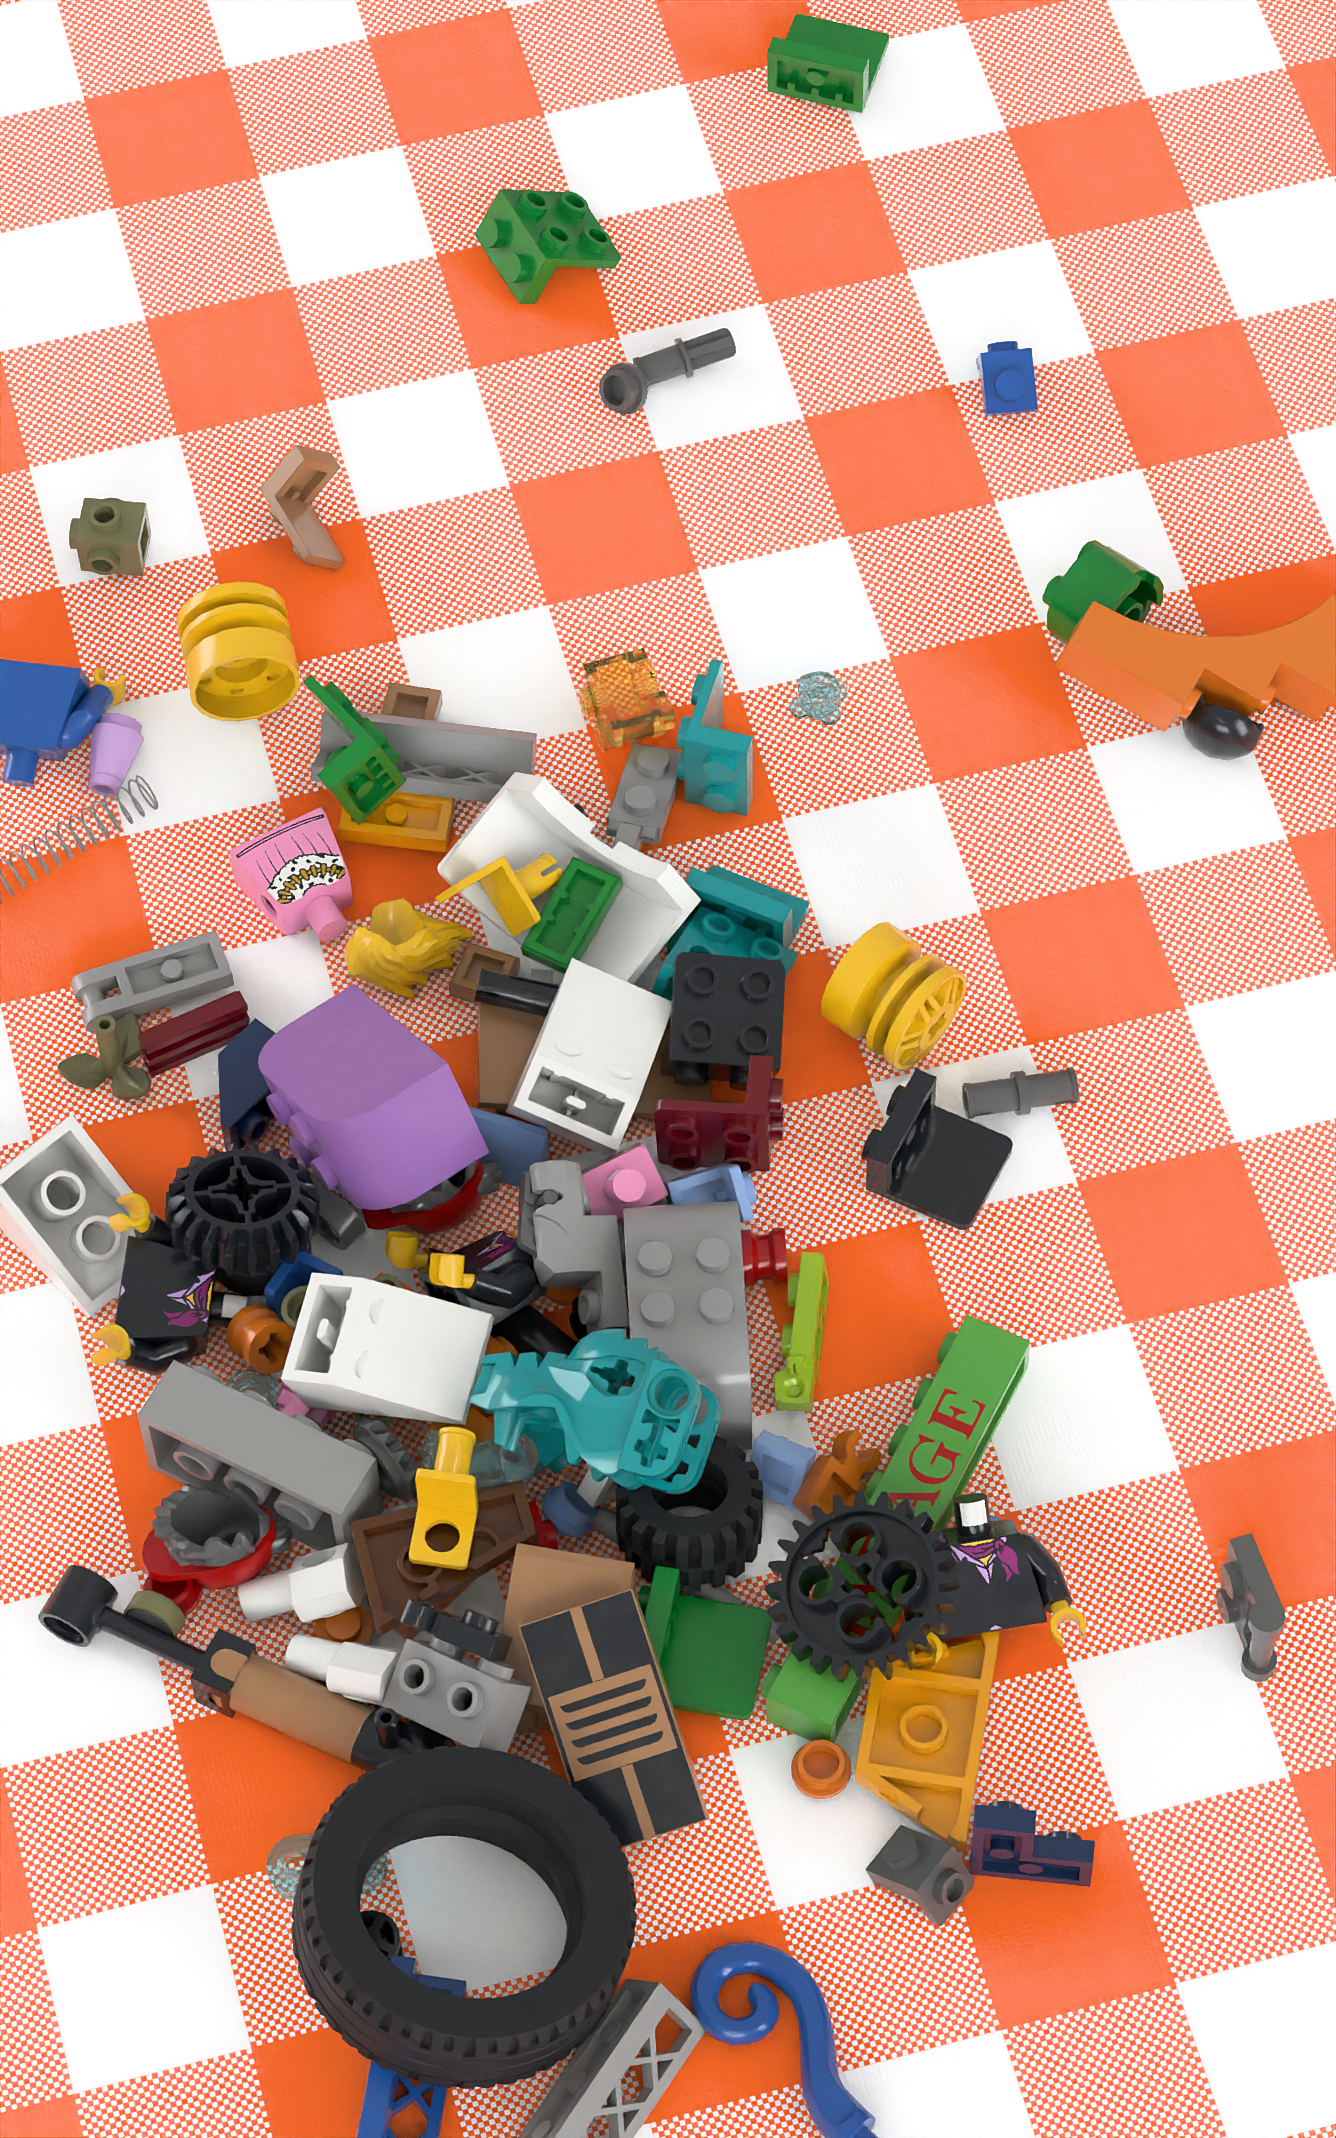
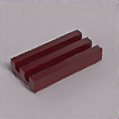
(193, 1033)

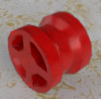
(764, 1257)

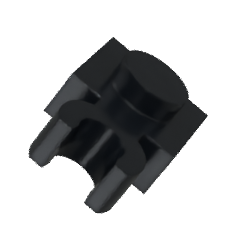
(472, 1632)

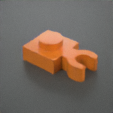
(836, 1475)

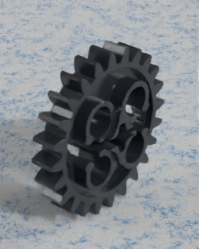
(824, 1624)

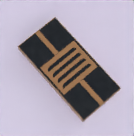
(614, 1717)

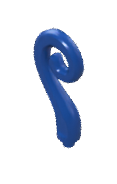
(827, 2100)

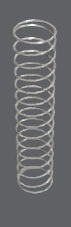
(88, 831)

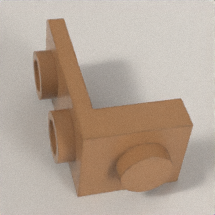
(290, 494)

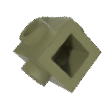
(111, 536)

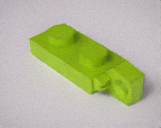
(804, 1338)

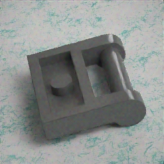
(1252, 1605)

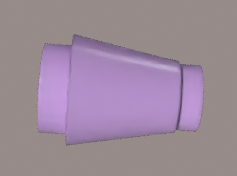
(113, 751)

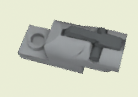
(571, 1244)

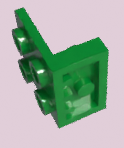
(826, 62)
(364, 771)

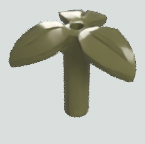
(117, 1045)

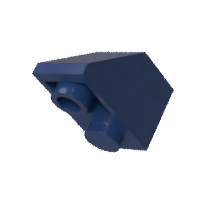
(243, 1088)

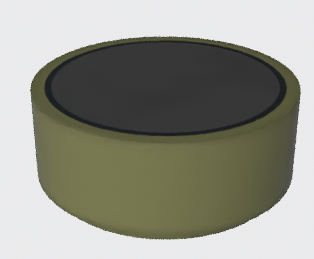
(156, 1611)

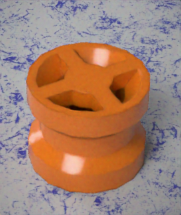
(260, 1338)

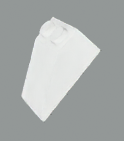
(59, 1211)

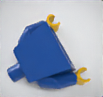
(48, 713)

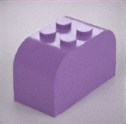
(368, 1103)

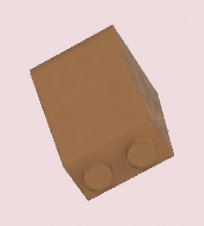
(546, 1584)

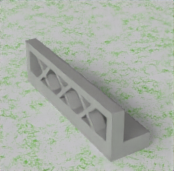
(443, 756)
(605, 2056)

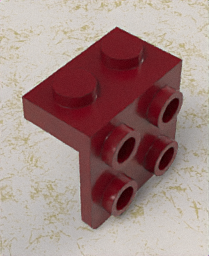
(719, 1132)

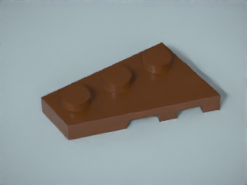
(392, 1579)

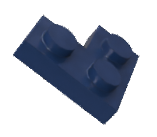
(1008, 1848)

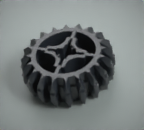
(242, 1210)

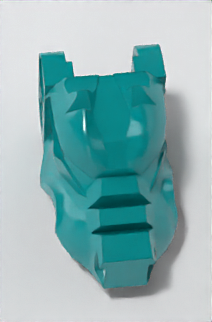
(612, 1429)

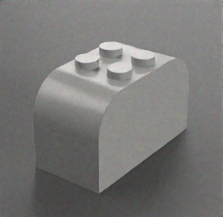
(692, 1301)

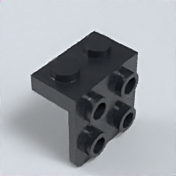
(722, 1016)
(933, 1156)

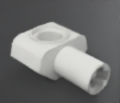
(313, 1587)
(348, 1668)

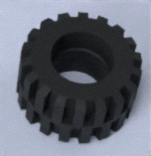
(699, 1546)

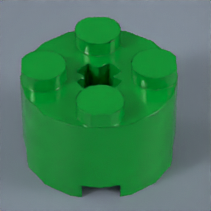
(1101, 577)

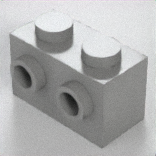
(456, 1694)

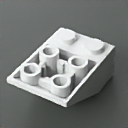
(591, 1058)
(385, 1351)

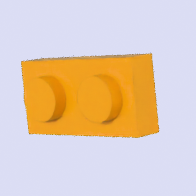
(404, 822)

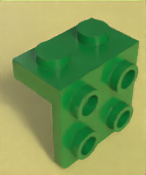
(538, 231)
(705, 1647)

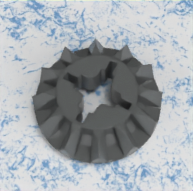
(394, 1463)

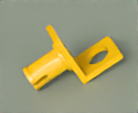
(511, 890)
(446, 1497)

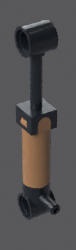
(236, 1679)

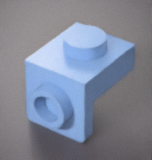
(714, 1184)

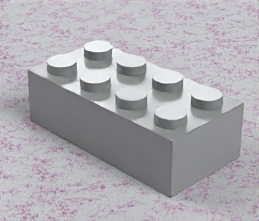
(236, 1440)

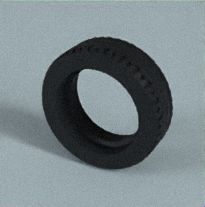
(485, 1799)

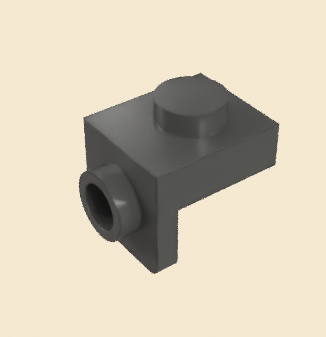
(922, 1872)

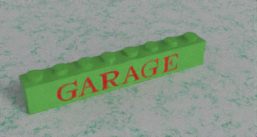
(929, 1468)

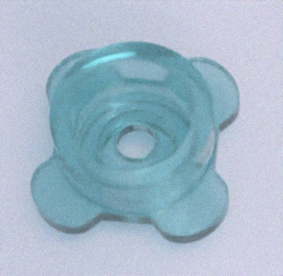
(819, 685)

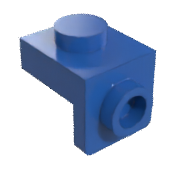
(1007, 379)

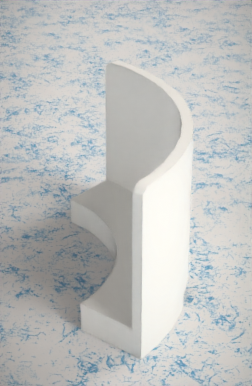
(535, 819)

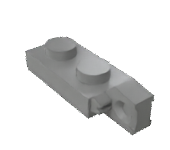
(644, 796)

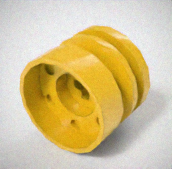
(238, 651)
(893, 995)

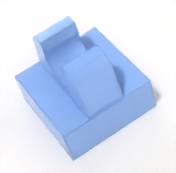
(781, 1466)

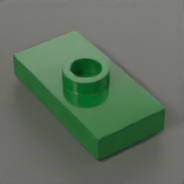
(572, 915)

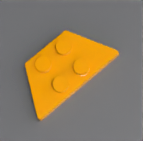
(928, 1735)

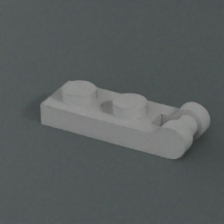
(154, 979)

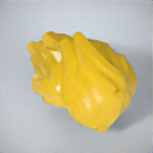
(401, 947)

